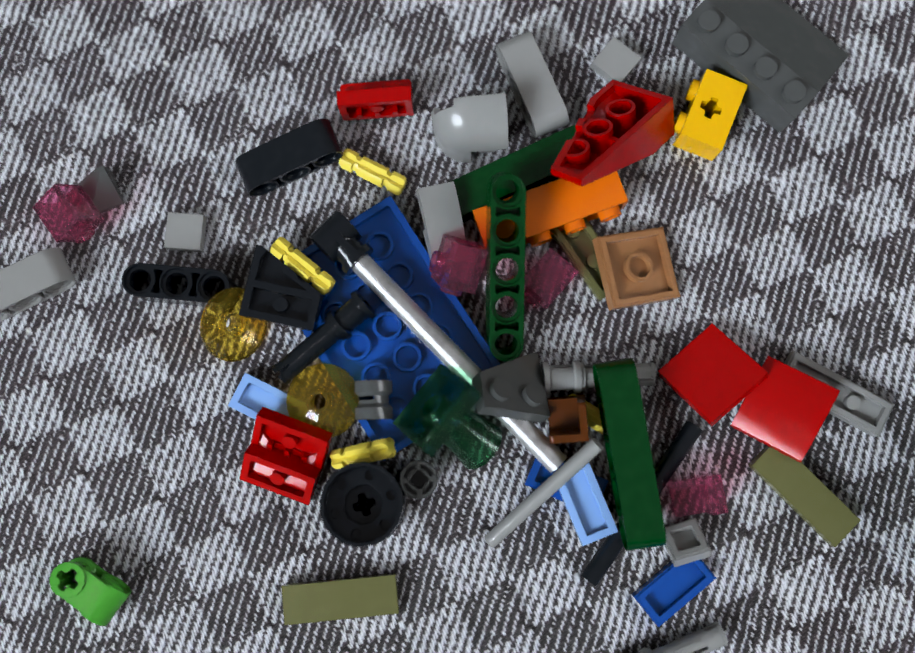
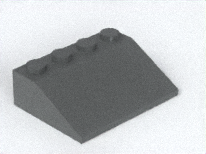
(764, 47)

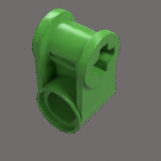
(96, 593)

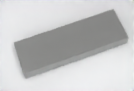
(854, 403)

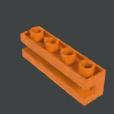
(562, 206)

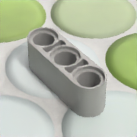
(532, 84)
(33, 281)

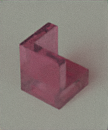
(697, 495)

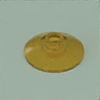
(240, 337)
(338, 391)

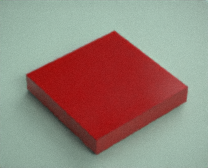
(712, 374)

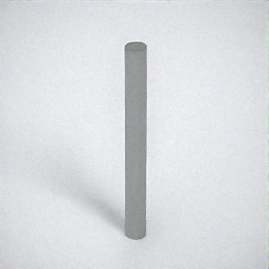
(543, 492)

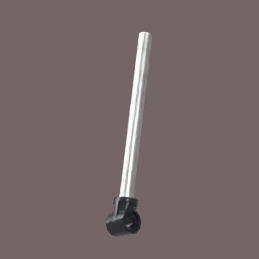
(342, 242)

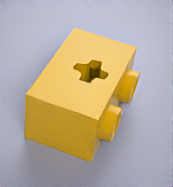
(718, 97)

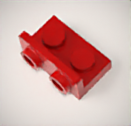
(375, 100)

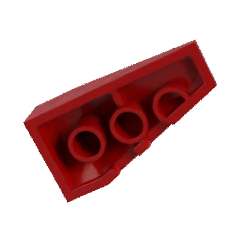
(617, 130)

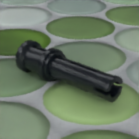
(337, 326)

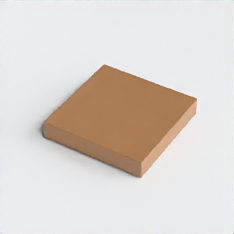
(636, 268)

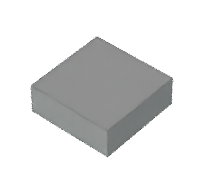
(615, 61)
(185, 232)
(686, 542)

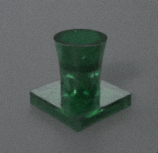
(443, 415)

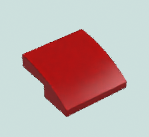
(785, 409)
(285, 455)

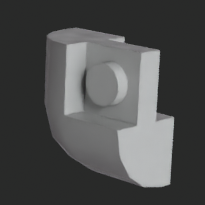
(471, 126)

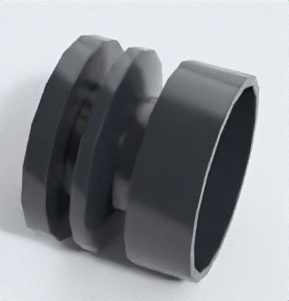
(345, 491)

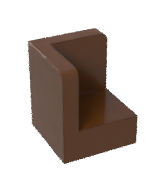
(568, 419)

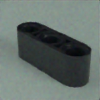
(289, 157)
(165, 279)

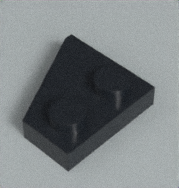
(279, 294)

